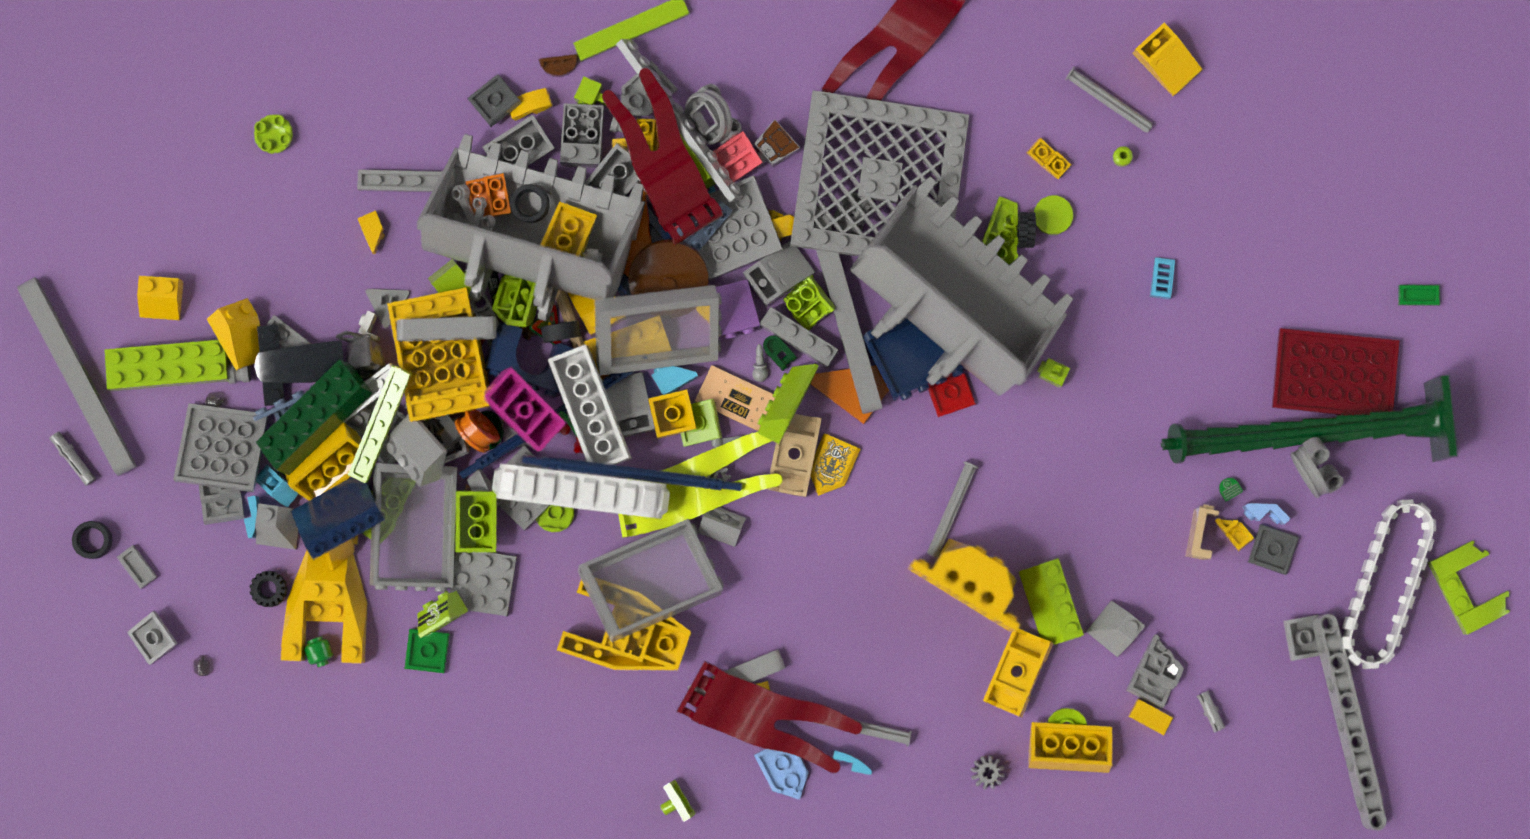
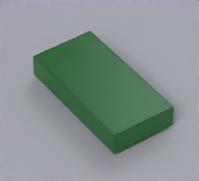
(1419, 295)

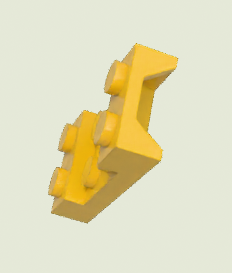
(1013, 692)

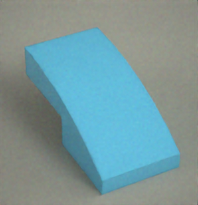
(250, 522)
(857, 765)

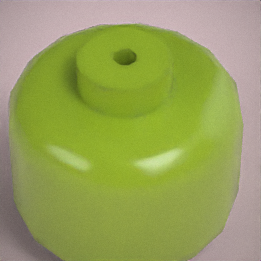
(1126, 155)

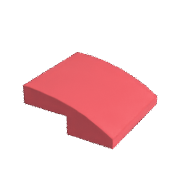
(738, 156)

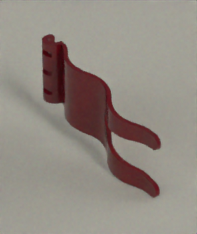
(908, 27)
(668, 172)
(751, 713)

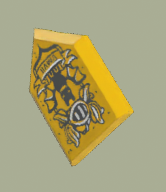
(832, 464)

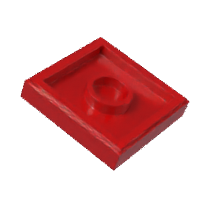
(951, 395)

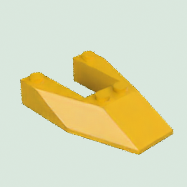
(326, 597)
(650, 648)

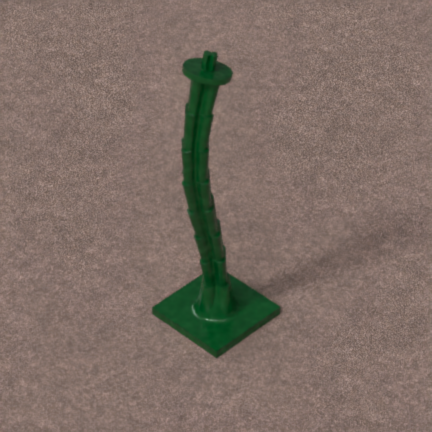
(1424, 420)

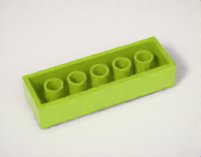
(166, 365)

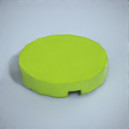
(1053, 215)
(557, 519)

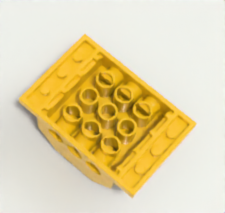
(445, 373)
(973, 580)

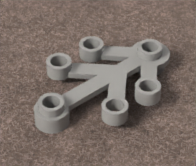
(461, 194)

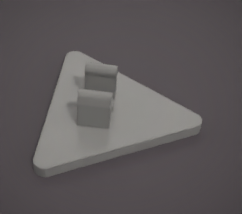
(379, 300)

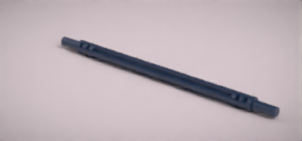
(515, 441)
(631, 473)

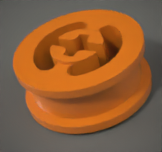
(477, 430)

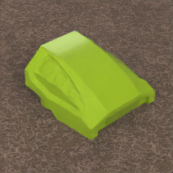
(808, 303)

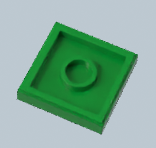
(427, 652)

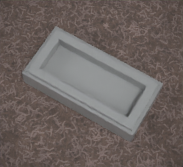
(137, 567)

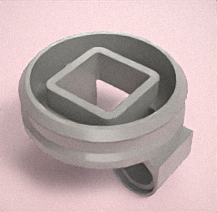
(725, 125)
(1306, 460)

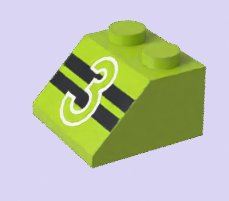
(440, 613)

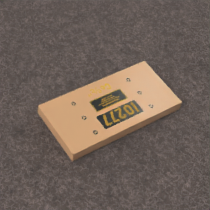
(734, 397)

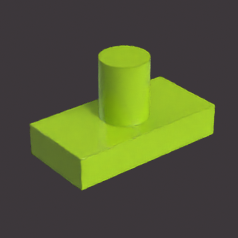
(677, 801)

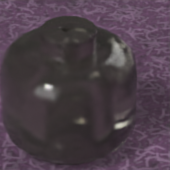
(216, 399)
(203, 666)

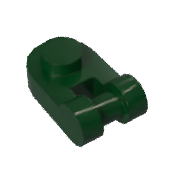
(773, 346)

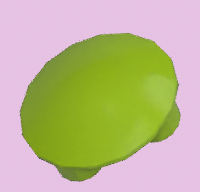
(273, 133)

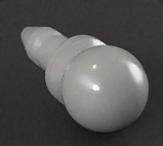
(760, 372)

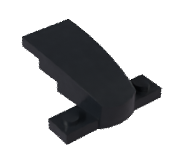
(291, 363)

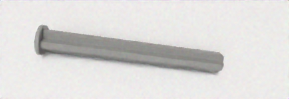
(1109, 100)
(951, 509)
(885, 732)

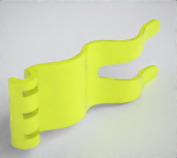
(691, 501)

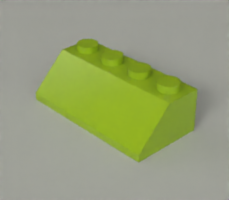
(786, 401)
(1051, 602)

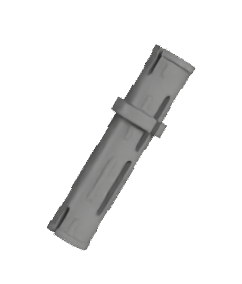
(72, 458)

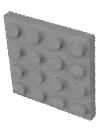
(744, 235)
(220, 448)

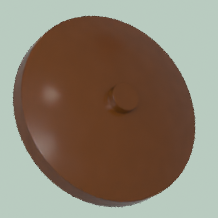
(667, 268)

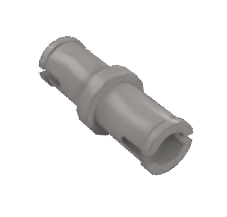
(1211, 711)

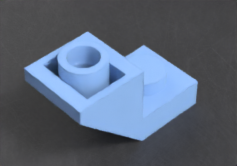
(1258, 511)

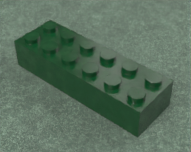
(314, 417)

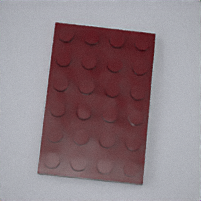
(1334, 373)

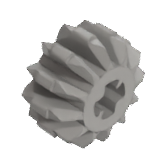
(981, 769)

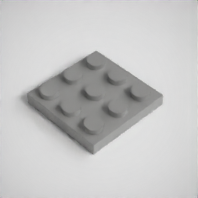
(522, 512)
(484, 581)

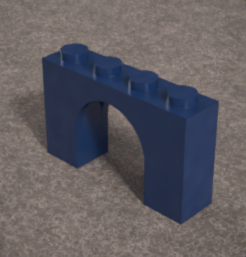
(503, 356)

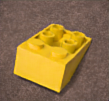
(1167, 59)

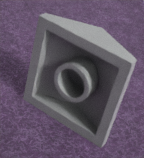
(152, 638)
(1301, 638)

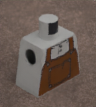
(775, 145)

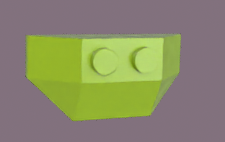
(515, 301)

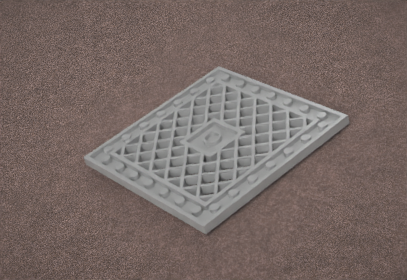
(878, 177)

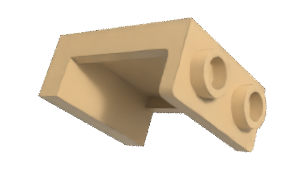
(1196, 532)

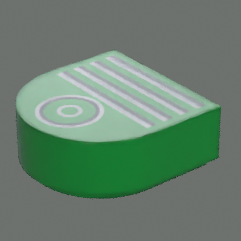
(1229, 488)

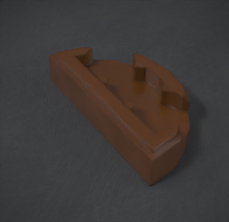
(559, 65)

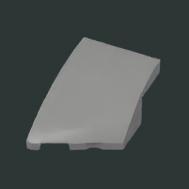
(220, 504)
(1155, 674)

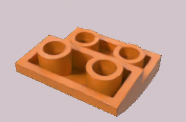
(495, 192)

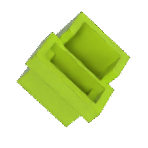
(449, 278)

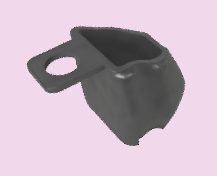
(363, 354)

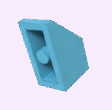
(672, 378)
(276, 486)

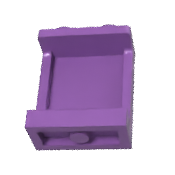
(737, 310)

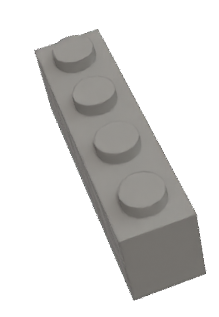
(798, 337)

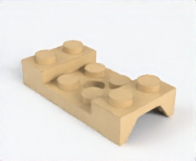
(796, 473)

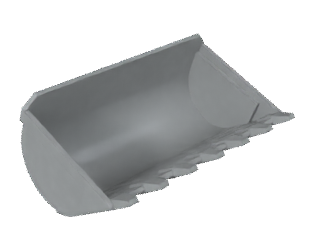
(515, 244)
(959, 292)

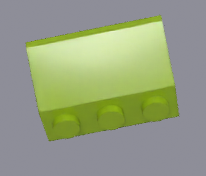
(475, 521)

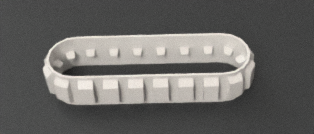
(580, 491)
(1413, 582)

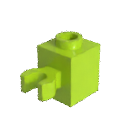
(589, 92)
(1053, 372)

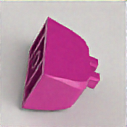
(523, 409)

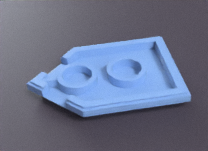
(783, 772)

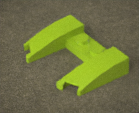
(1467, 616)

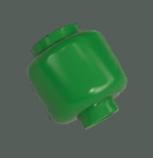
(318, 652)

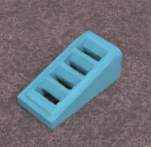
(1162, 294)

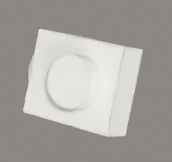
(367, 322)

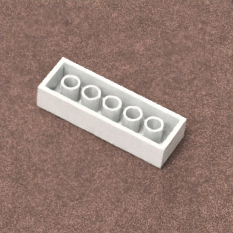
(589, 407)

